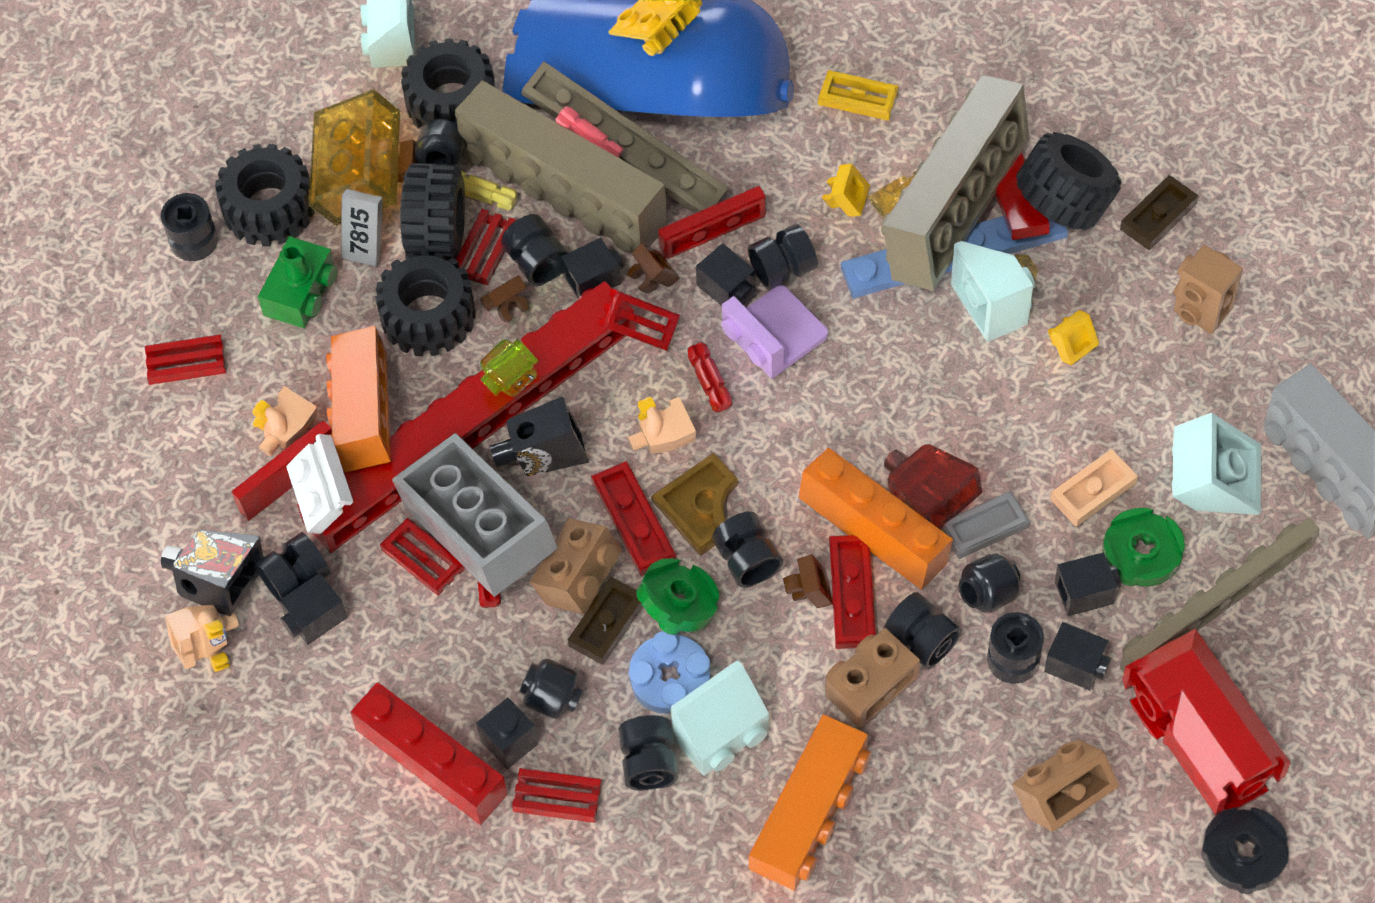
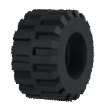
(439, 66)
(1068, 180)
(432, 210)
(267, 218)
(429, 328)

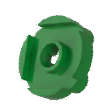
(1152, 529)
(671, 611)

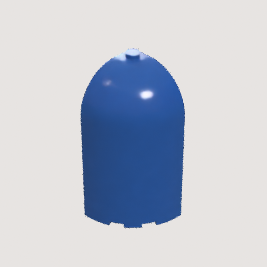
(719, 66)

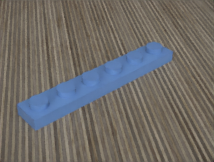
(872, 271)

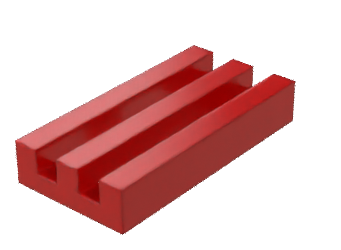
(495, 222)
(612, 309)
(184, 353)
(445, 576)
(561, 780)

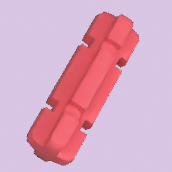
(570, 119)

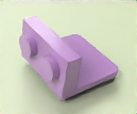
(773, 329)

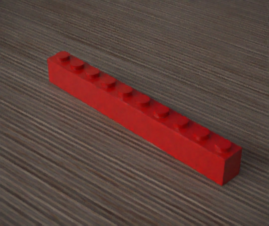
(474, 413)

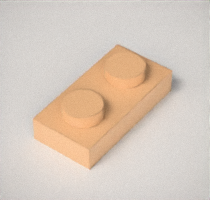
(1093, 487)

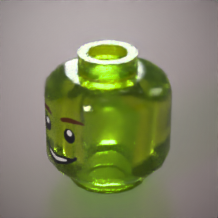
(508, 368)

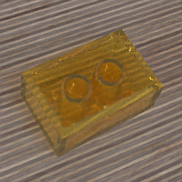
(354, 150)

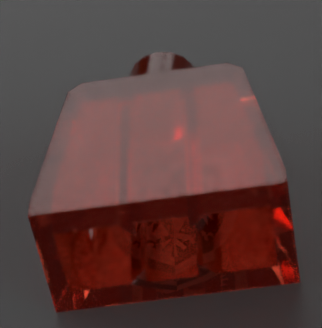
(933, 482)

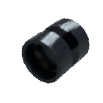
(189, 227)
(533, 248)
(780, 257)
(745, 544)
(292, 567)
(918, 626)
(1015, 647)
(648, 753)

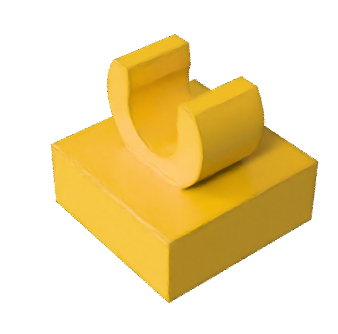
(848, 190)
(1074, 337)

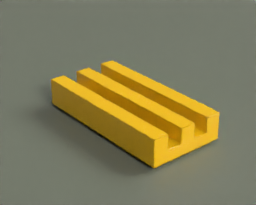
(857, 100)

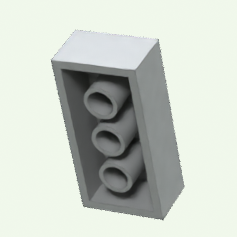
(1327, 443)
(475, 514)

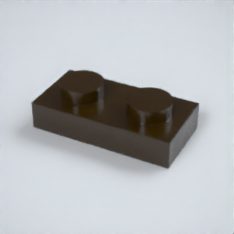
(1159, 212)
(605, 621)

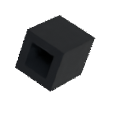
(591, 266)
(725, 276)
(1087, 583)
(312, 609)
(1077, 656)
(507, 733)

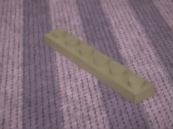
(681, 177)
(1229, 589)

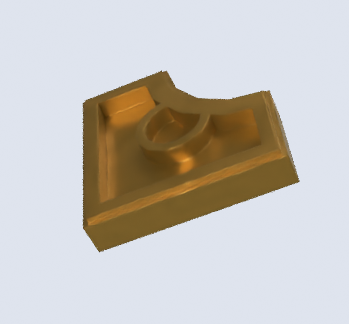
(697, 501)

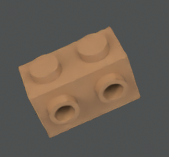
(1206, 288)
(578, 567)
(871, 677)
(1065, 784)

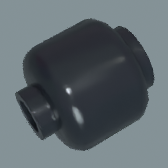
(440, 143)
(989, 583)
(550, 688)

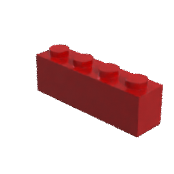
(429, 753)

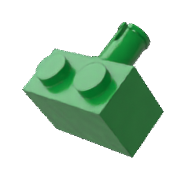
(297, 282)

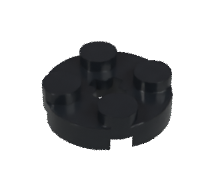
(1241, 872)

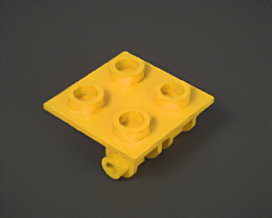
(656, 22)

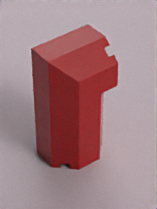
(1205, 722)

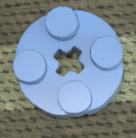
(662, 652)

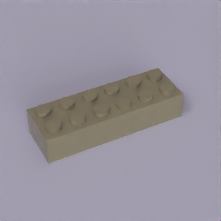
(561, 168)
(956, 182)

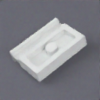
(319, 484)

